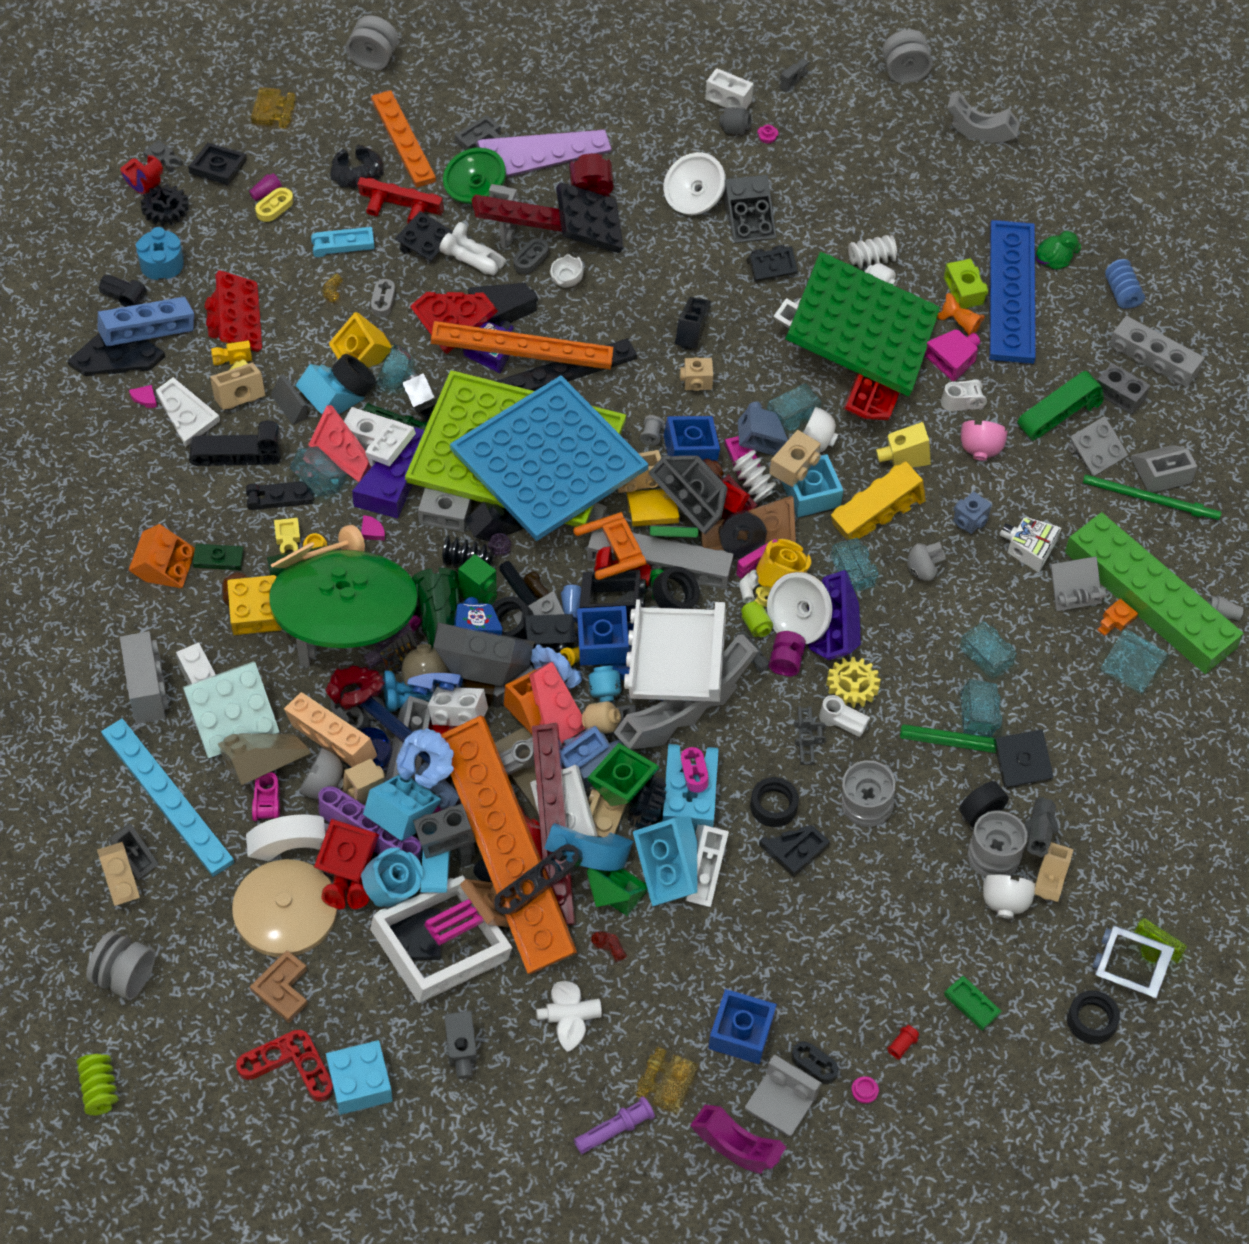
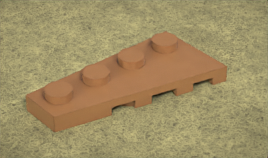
(776, 516)

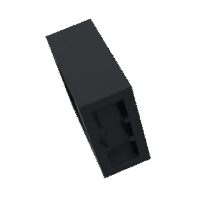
(625, 581)

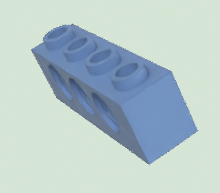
(145, 321)

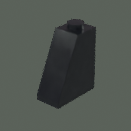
(510, 300)

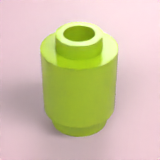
(756, 619)

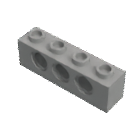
(1156, 351)

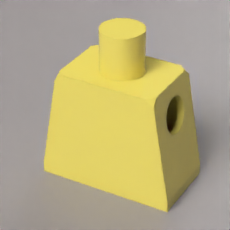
(907, 445)

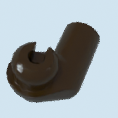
(533, 582)

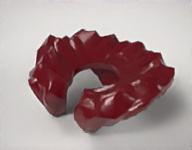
(368, 680)

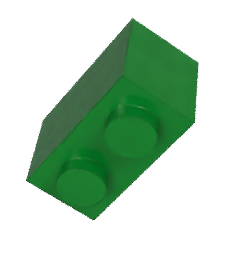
(477, 581)

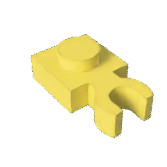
(287, 534)

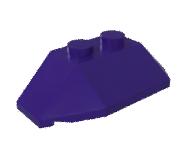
(844, 629)

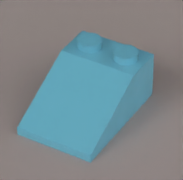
(668, 859)

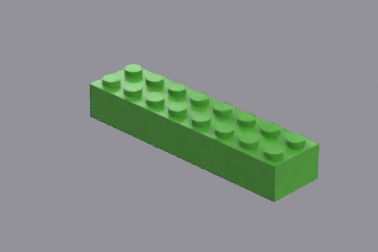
(1155, 593)

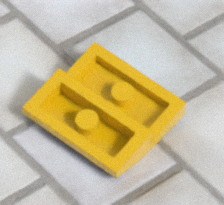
(651, 508)

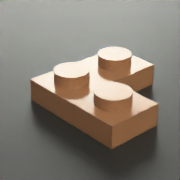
(275, 986)

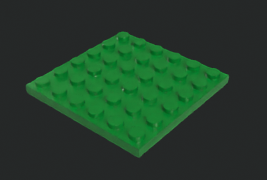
(863, 323)

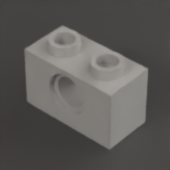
(433, 511)

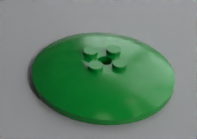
(371, 607)

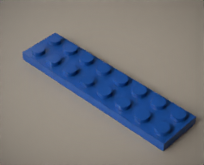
(1012, 292)

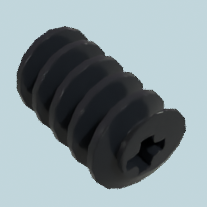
(459, 554)

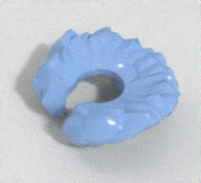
(542, 656)
(439, 753)

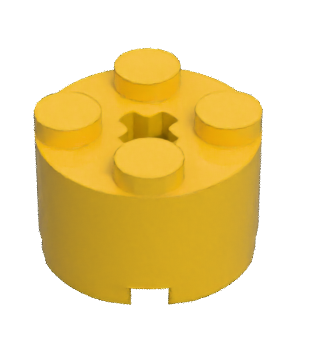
(779, 560)

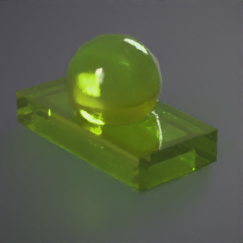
(1151, 931)

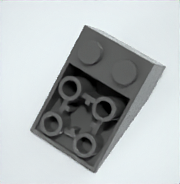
(749, 208)

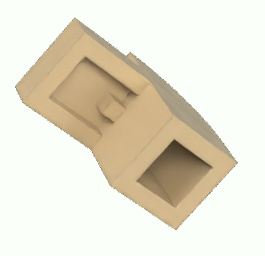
(1053, 872)

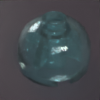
(396, 368)

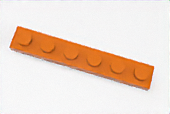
(403, 139)

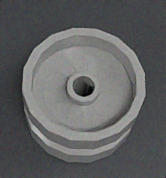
(372, 42)
(907, 56)

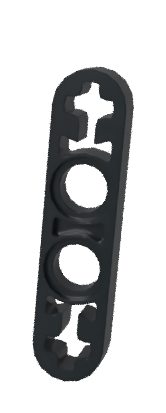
(536, 876)

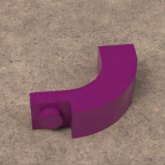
(735, 1142)

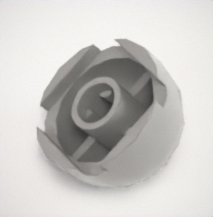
(324, 772)

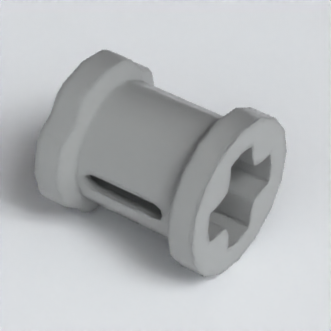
(651, 430)

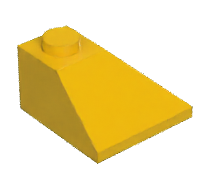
(361, 340)

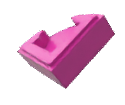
(144, 396)
(372, 529)

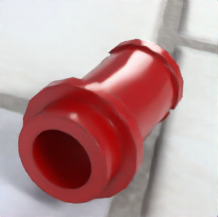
(907, 1037)

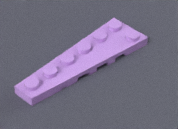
(543, 151)

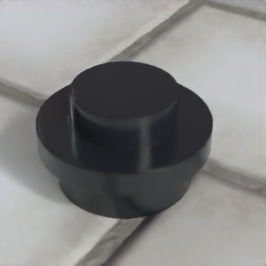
(481, 872)

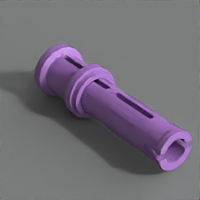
(625, 1120)

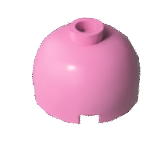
(984, 439)

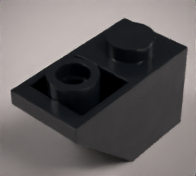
(490, 520)

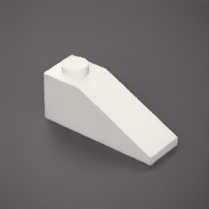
(710, 852)

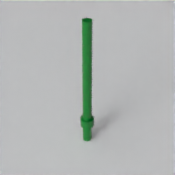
(1195, 509)

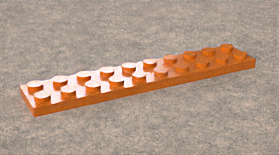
(506, 843)

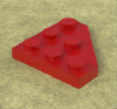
(454, 309)

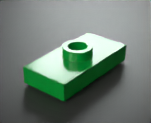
(972, 1003)

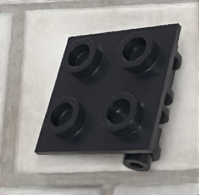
(422, 236)

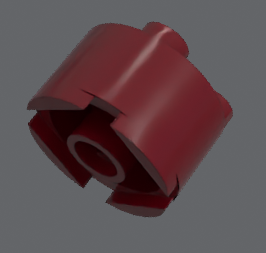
(592, 174)

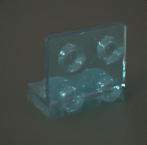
(1134, 661)

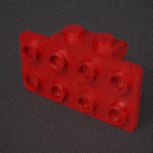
(234, 311)

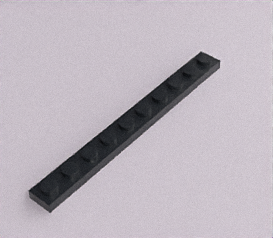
(540, 376)

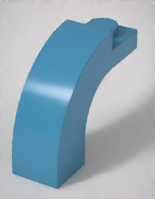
(598, 853)

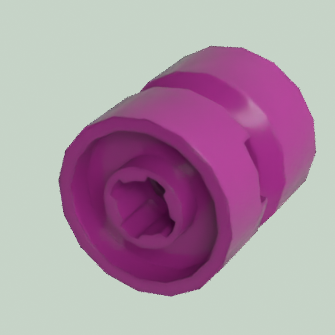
(787, 653)

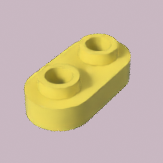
(271, 207)

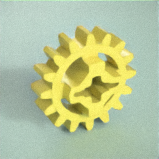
(853, 681)

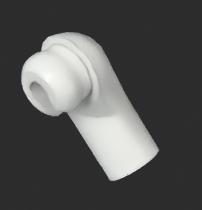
(747, 586)

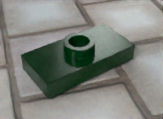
(218, 557)

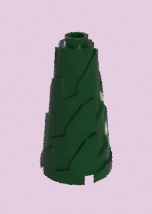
(436, 599)

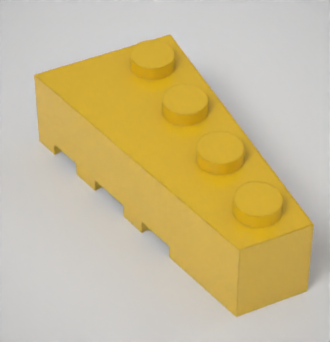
(879, 502)

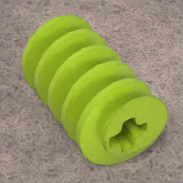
(97, 1083)

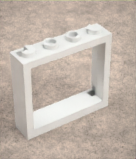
(451, 976)

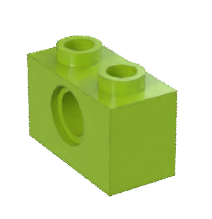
(965, 283)

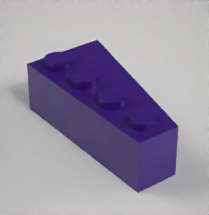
(384, 486)

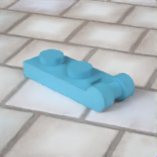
(342, 241)

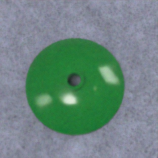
(473, 174)

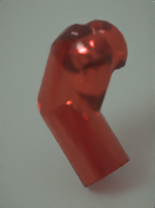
(610, 943)

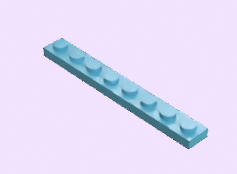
(167, 797)

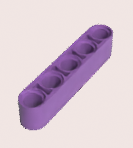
(342, 807)

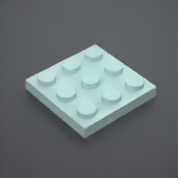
(230, 705)

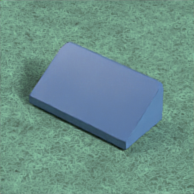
(583, 748)

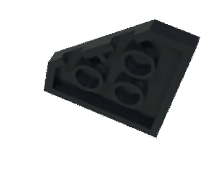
(115, 359)

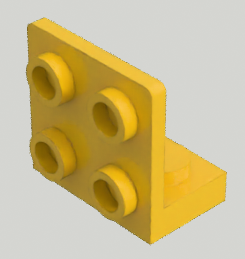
(251, 605)

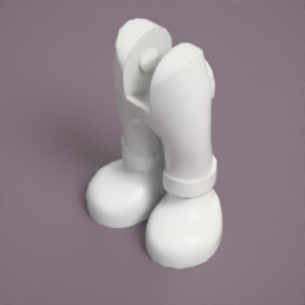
(471, 252)

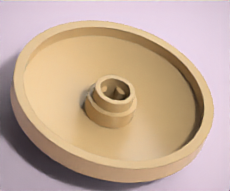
(283, 908)

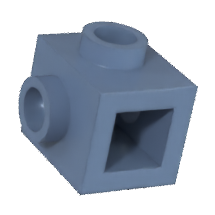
(972, 512)

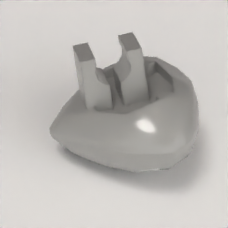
(923, 559)

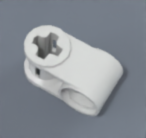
(963, 395)

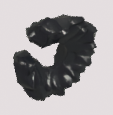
(345, 177)

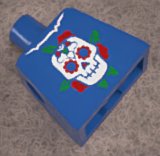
(477, 616)

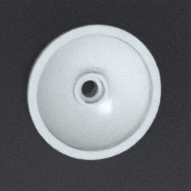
(687, 176)
(788, 606)

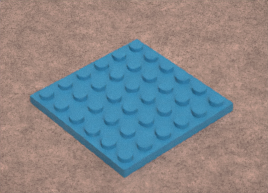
(549, 457)

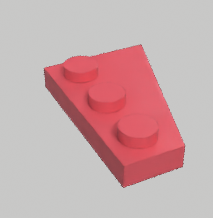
(555, 701)

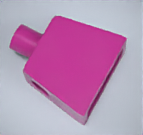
(953, 353)

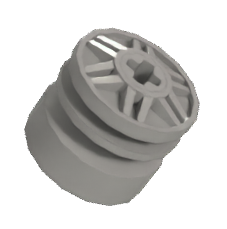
(868, 793)
(997, 844)
(120, 965)

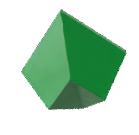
(621, 775)
(616, 888)

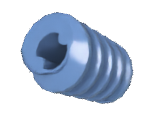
(1124, 284)

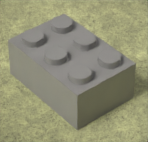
(144, 677)

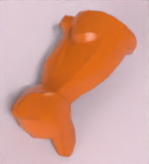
(966, 318)

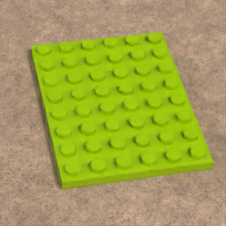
(461, 407)

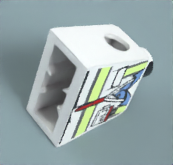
(1031, 541)

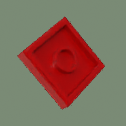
(346, 850)

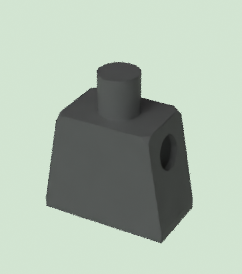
(461, 1034)

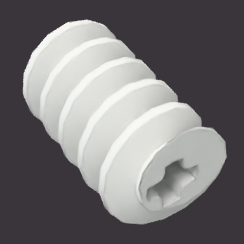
(873, 251)
(754, 476)

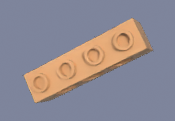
(329, 730)

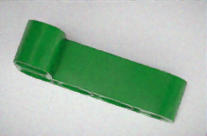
(1061, 404)

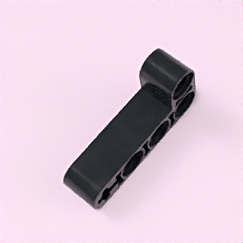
(238, 449)

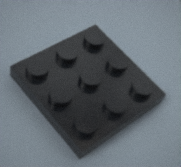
(589, 217)

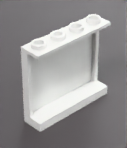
(676, 653)

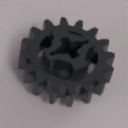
(164, 205)
(647, 803)

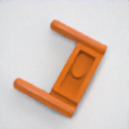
(621, 541)

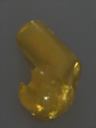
(330, 286)

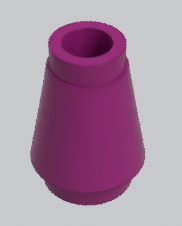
(265, 187)

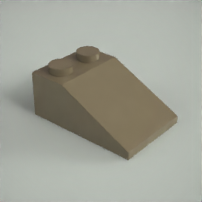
(258, 754)

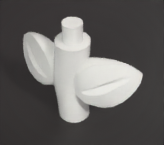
(569, 1013)

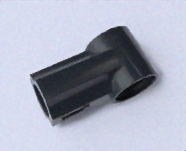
(126, 292)

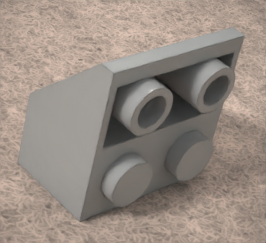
(1165, 467)

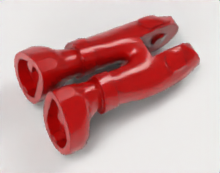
(335, 894)

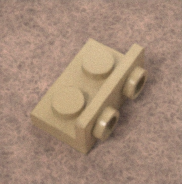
(605, 817)

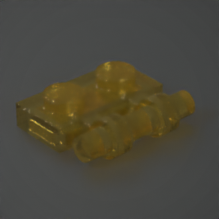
(266, 106)
(675, 1083)

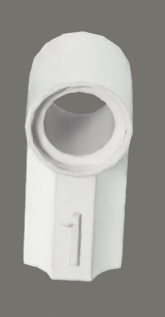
(843, 716)

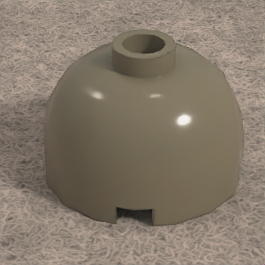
(422, 661)

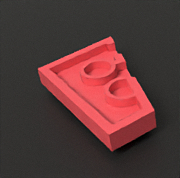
(340, 444)

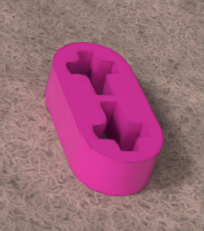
(691, 770)

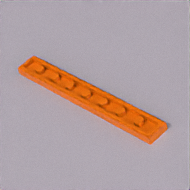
(522, 345)

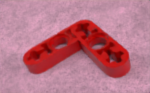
(288, 1054)

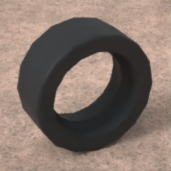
(353, 375)
(686, 581)
(510, 603)
(983, 799)
(770, 818)
(1084, 1033)

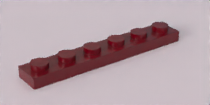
(516, 212)

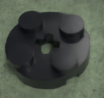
(742, 521)

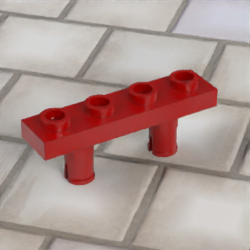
(412, 198)

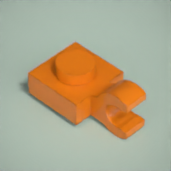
(1118, 616)

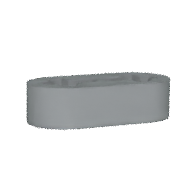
(387, 298)

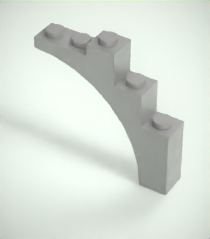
(657, 723)

